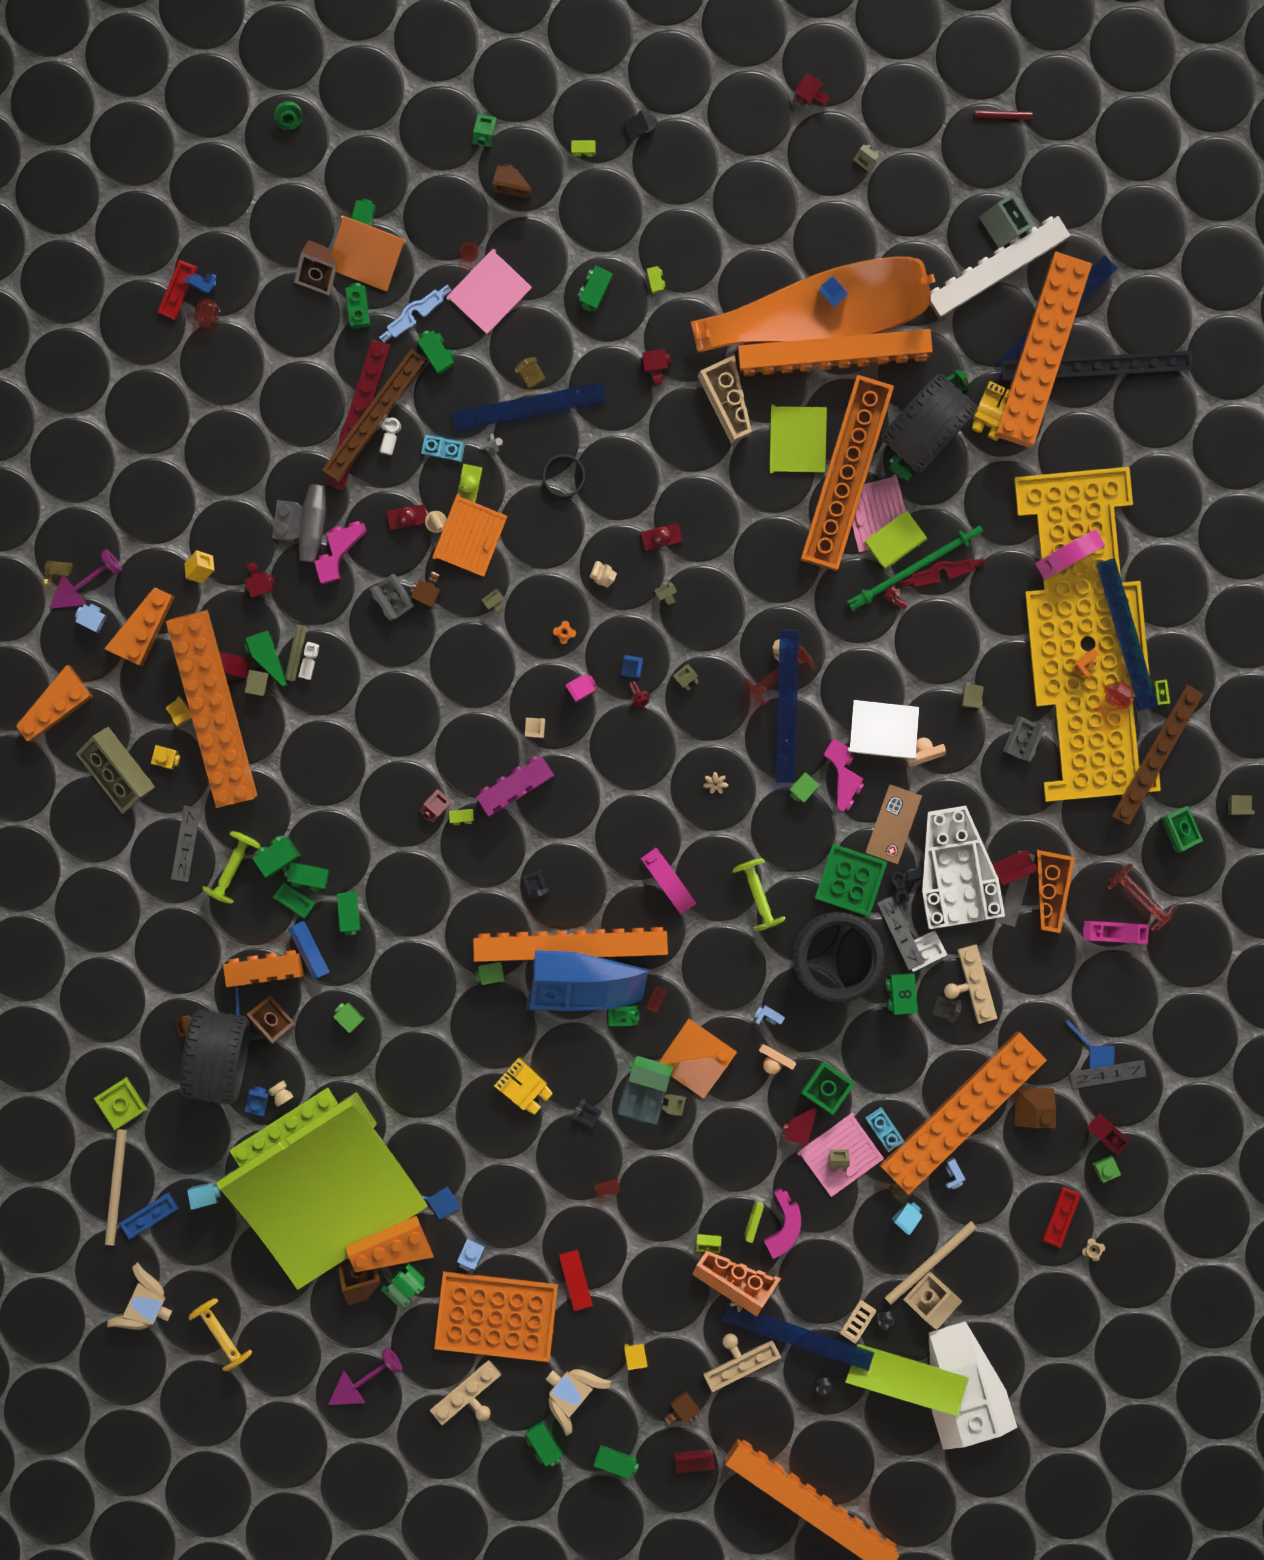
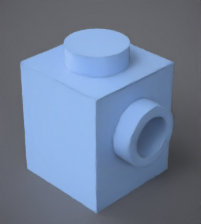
(90, 617)

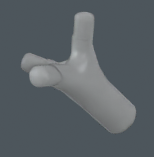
(494, 443)

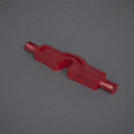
(952, 570)

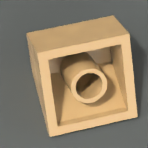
(932, 1300)

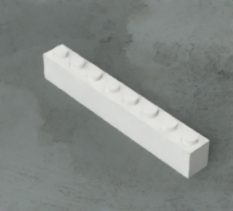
(999, 266)

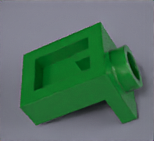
(484, 130)
(902, 470)
(623, 1016)

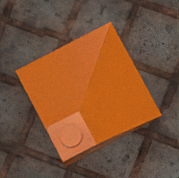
(697, 1058)

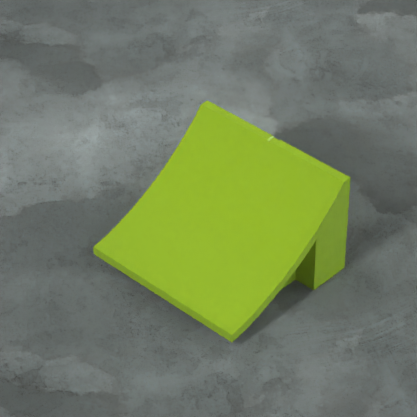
(319, 1184)

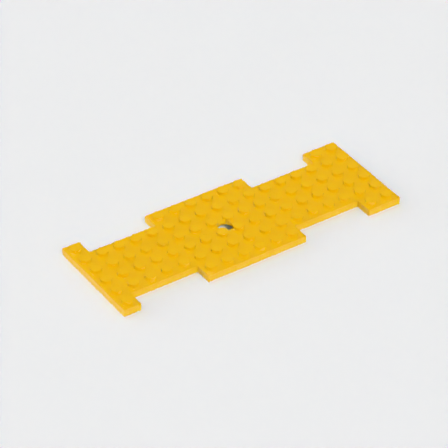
(1093, 736)

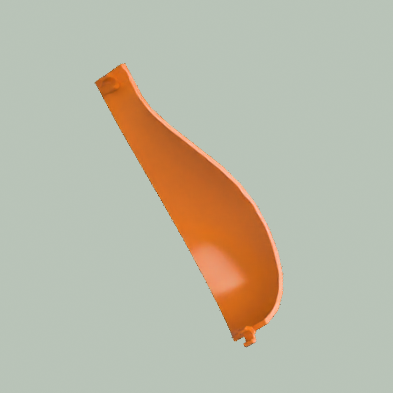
(879, 298)

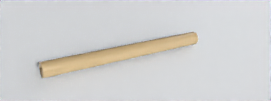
(115, 1187)
(931, 1262)

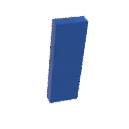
(308, 950)
(148, 1216)

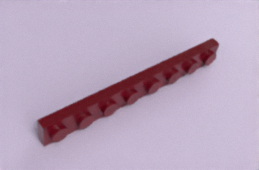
(363, 396)

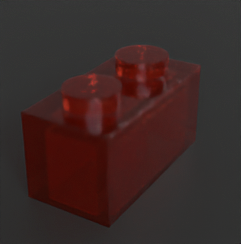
(656, 999)
(607, 1187)

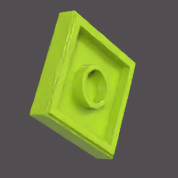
(120, 1103)
(753, 1221)

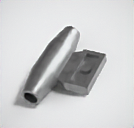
(302, 522)

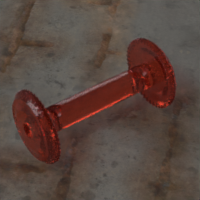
(773, 677)
(1142, 897)

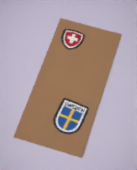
(893, 824)

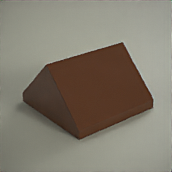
(270, 1020)

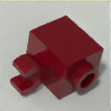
(809, 90)
(655, 362)
(259, 583)

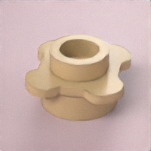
(1098, 1249)

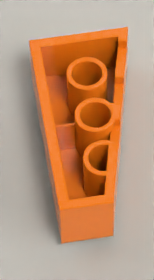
(56, 703)

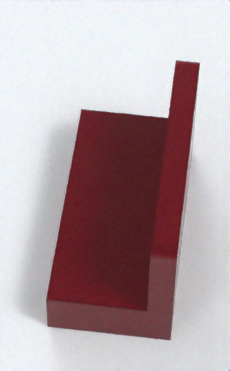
(1014, 867)
(694, 1461)

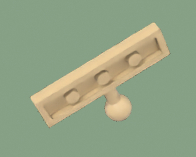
(975, 983)
(741, 1364)
(466, 1393)

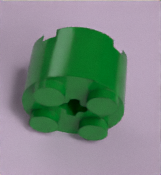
(403, 1285)

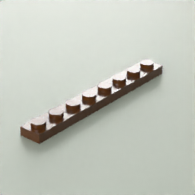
(374, 415)
(1157, 755)

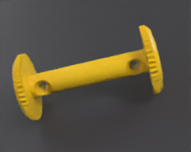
(220, 1335)

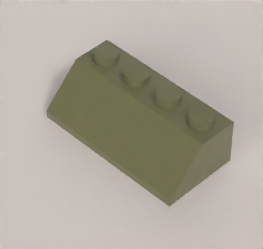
(115, 770)

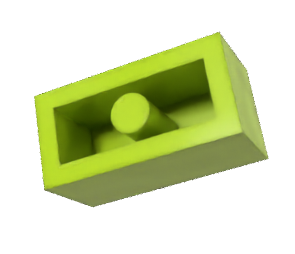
(583, 147)
(655, 280)
(1161, 692)
(461, 816)
(708, 1243)

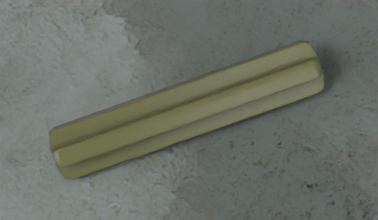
(295, 654)

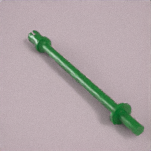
(866, 596)

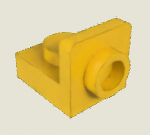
(165, 757)

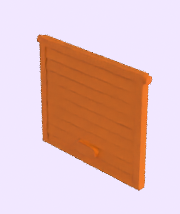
(366, 253)
(469, 536)

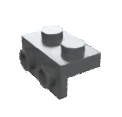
(392, 597)
(1024, 739)

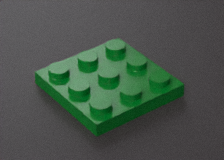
(850, 880)

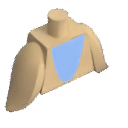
(144, 1304)
(570, 1393)

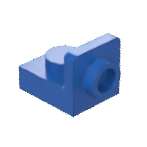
(197, 282)
(257, 1101)

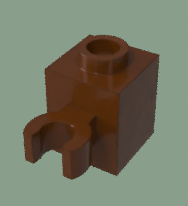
(426, 592)
(684, 1408)

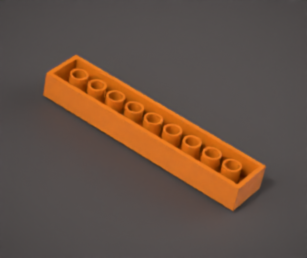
(1043, 349)
(834, 352)
(847, 473)
(211, 708)
(593, 944)
(963, 1112)
(808, 1504)

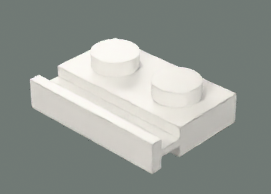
(930, 949)

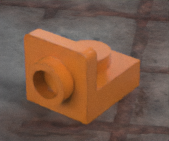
(1087, 659)

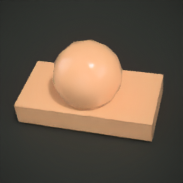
(926, 752)
(774, 1061)

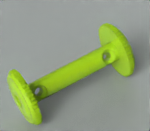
(231, 867)
(758, 894)

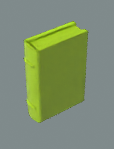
(895, 540)

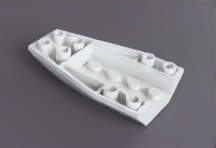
(958, 872)
(985, 1406)

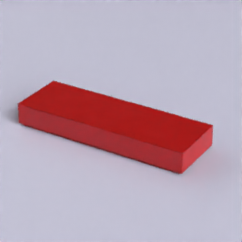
(176, 290)
(1061, 1217)
(575, 1280)

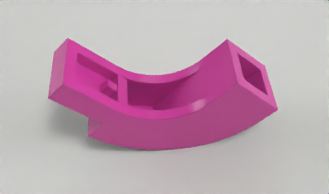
(1070, 554)
(668, 881)
(1115, 932)
(787, 1235)

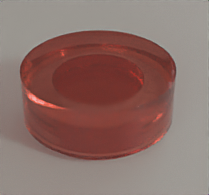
(469, 252)

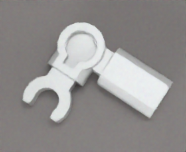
(392, 427)
(307, 667)

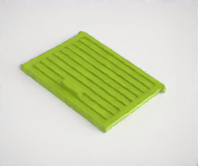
(798, 439)

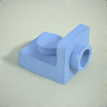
(772, 1016)
(954, 1170)
(470, 1255)

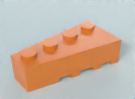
(141, 629)
(1054, 884)
(264, 969)
(390, 1247)
(736, 1281)

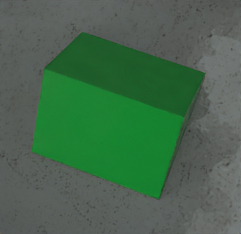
(1181, 829)

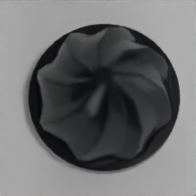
(885, 1320)
(823, 1386)

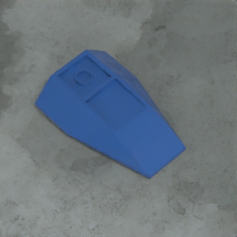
(583, 982)

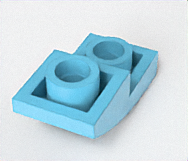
(443, 448)
(884, 1129)

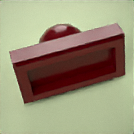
(407, 517)
(661, 536)

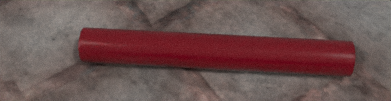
(1003, 114)

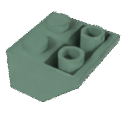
(1006, 221)

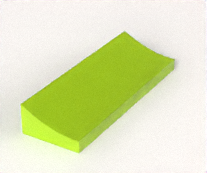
(911, 1381)

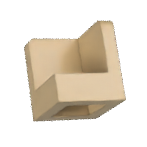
(534, 728)

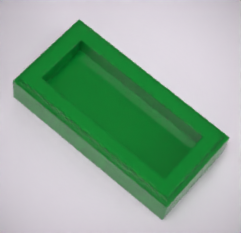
(294, 900)

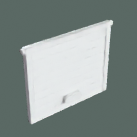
(884, 729)

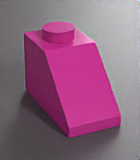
(581, 687)

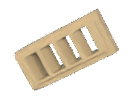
(854, 1338)

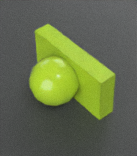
(469, 482)

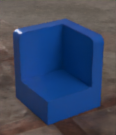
(833, 291)
(632, 666)

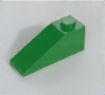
(264, 652)

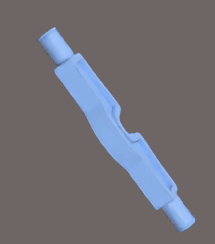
(406, 319)

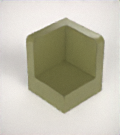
(257, 682)
(972, 696)
(1240, 805)

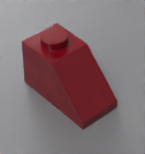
(235, 665)
(800, 1127)
(1108, 1134)

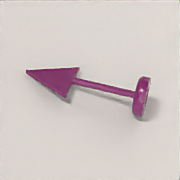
(67, 595)
(346, 1391)

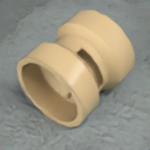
(281, 1095)

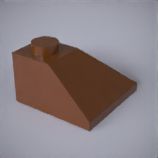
(509, 181)
(316, 268)
(1035, 1108)
(357, 1285)

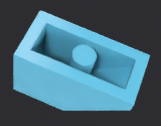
(203, 1195)
(907, 1217)

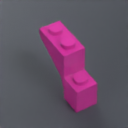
(340, 542)
(847, 781)

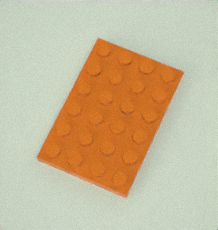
(496, 1316)

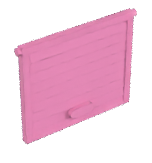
(489, 292)
(877, 507)
(842, 1136)

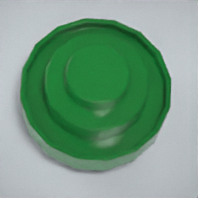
(288, 115)

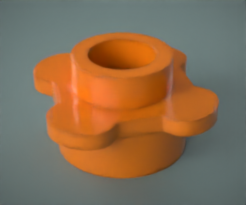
(564, 627)

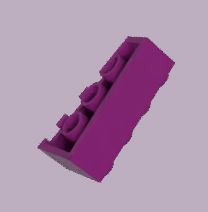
(515, 786)

